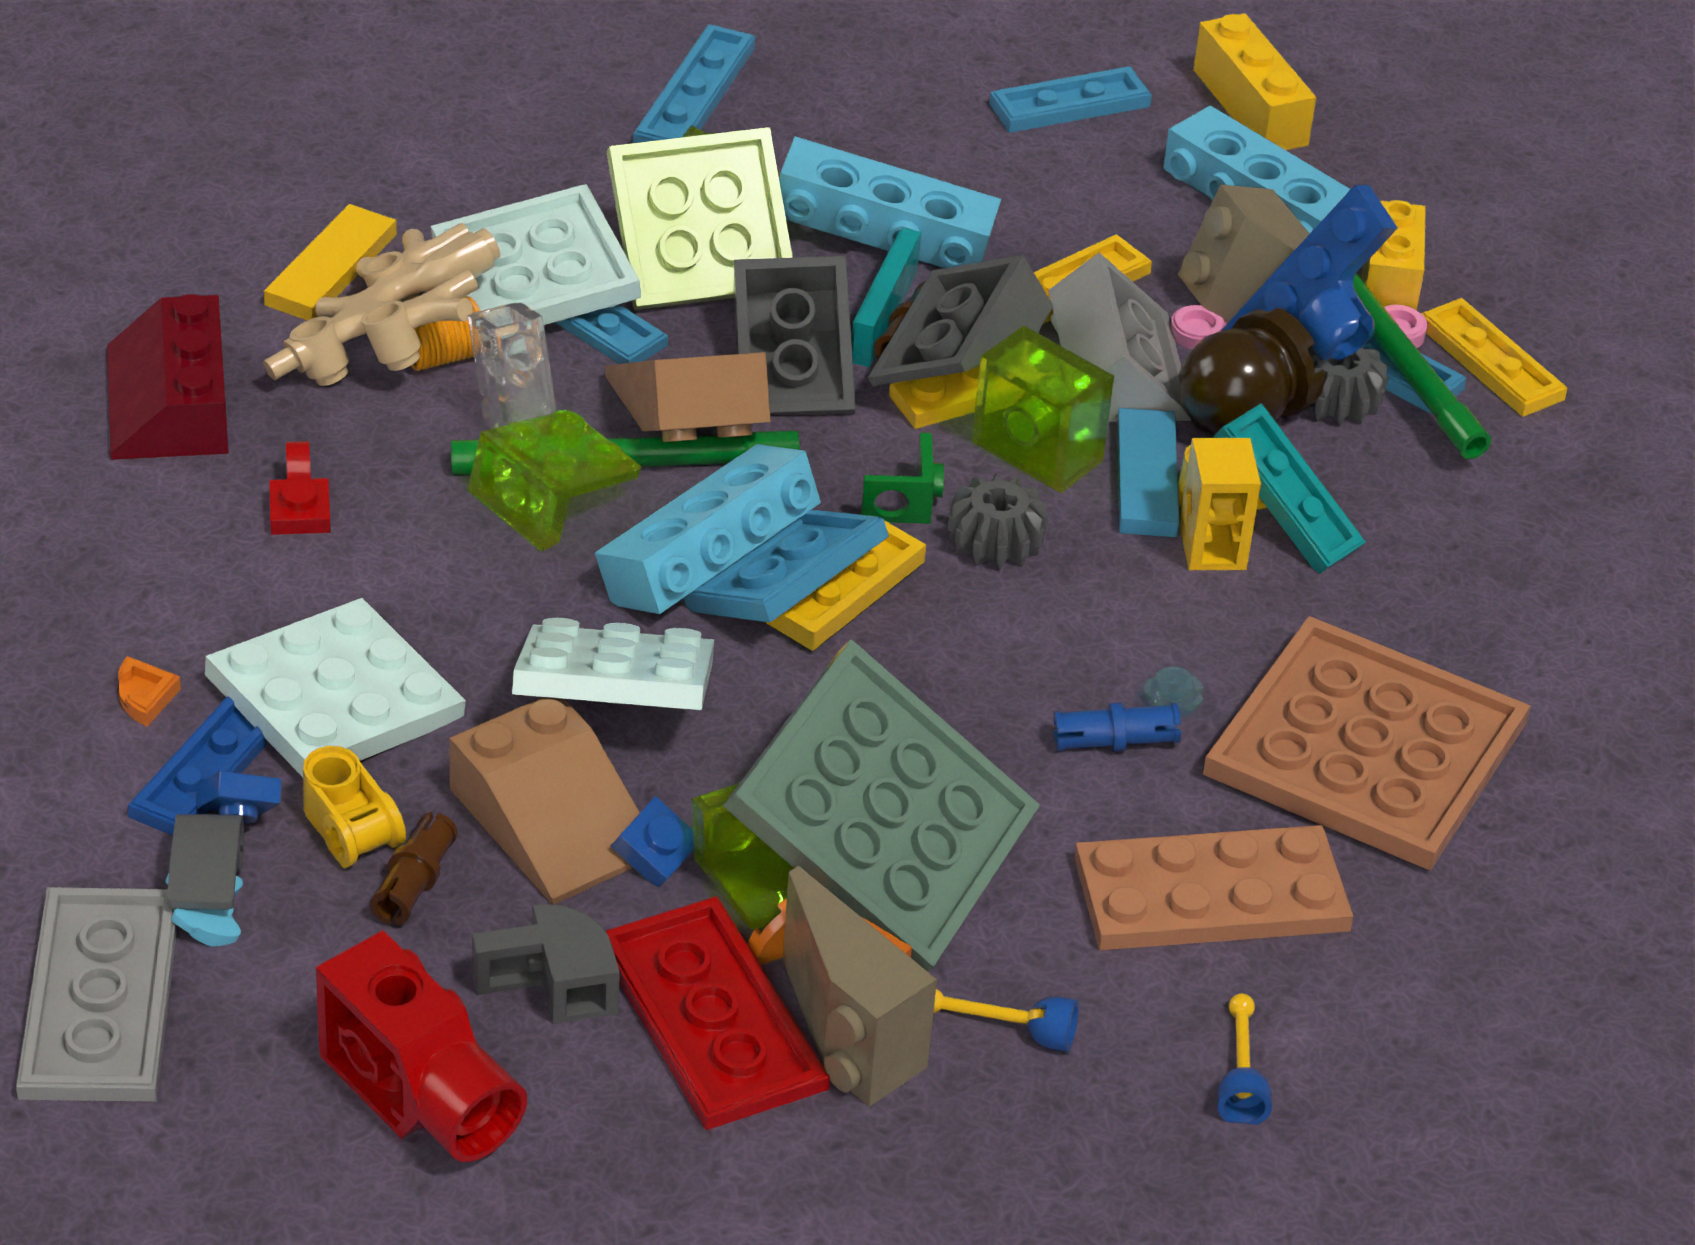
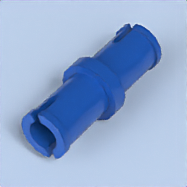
(1117, 726)

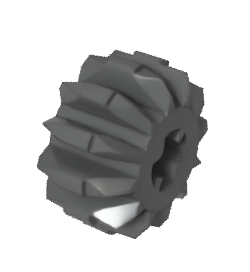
(1350, 386)
(997, 521)

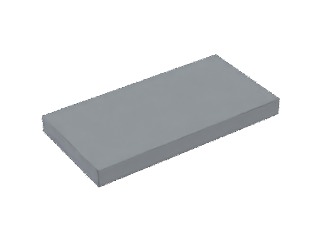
(98, 996)

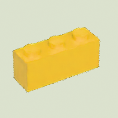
(1254, 81)

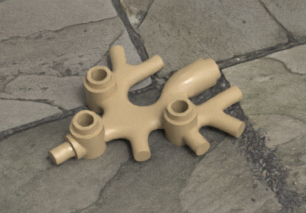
(391, 304)

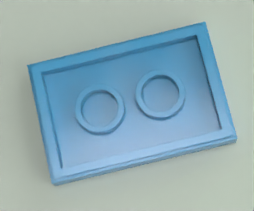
(788, 566)

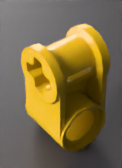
(348, 805)

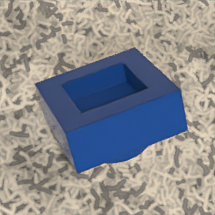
(239, 794)
(655, 842)

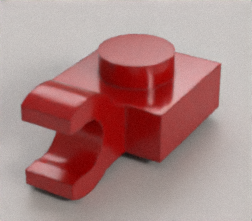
(299, 502)

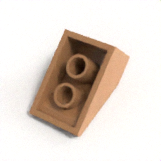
(694, 394)
(545, 795)

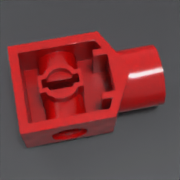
(413, 1050)

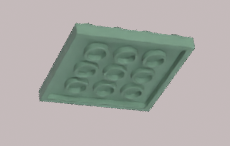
(883, 804)

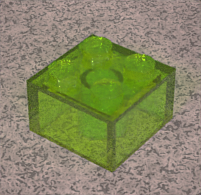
(1042, 408)

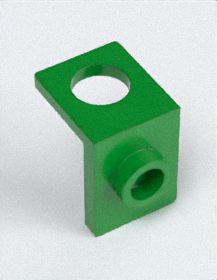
(918, 489)

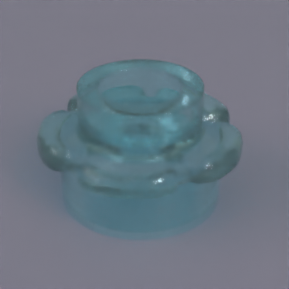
(1174, 686)

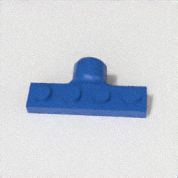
(1320, 272)

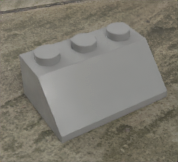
(1122, 332)

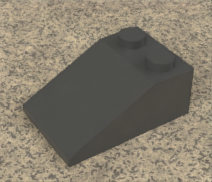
(961, 317)
(802, 322)

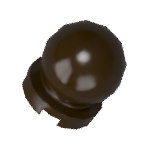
(1249, 365)

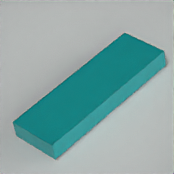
(885, 295)
(1295, 492)

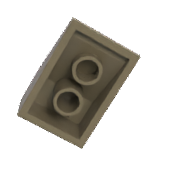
(1239, 247)
(857, 993)

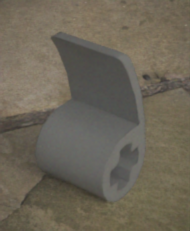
(205, 861)

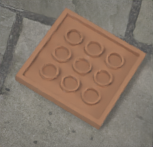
(1367, 742)

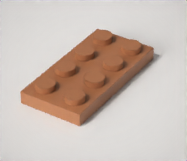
(1212, 887)

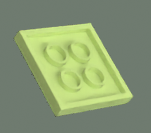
(694, 210)

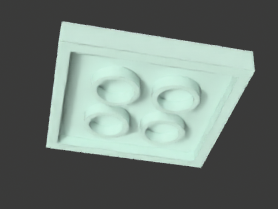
(552, 256)
(614, 664)
(334, 684)

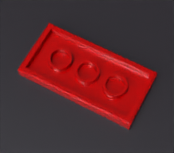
(714, 1013)

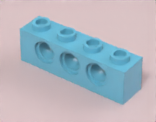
(1220, 151)
(876, 200)
(707, 528)

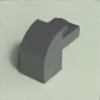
(559, 951)

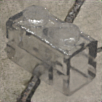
(511, 364)

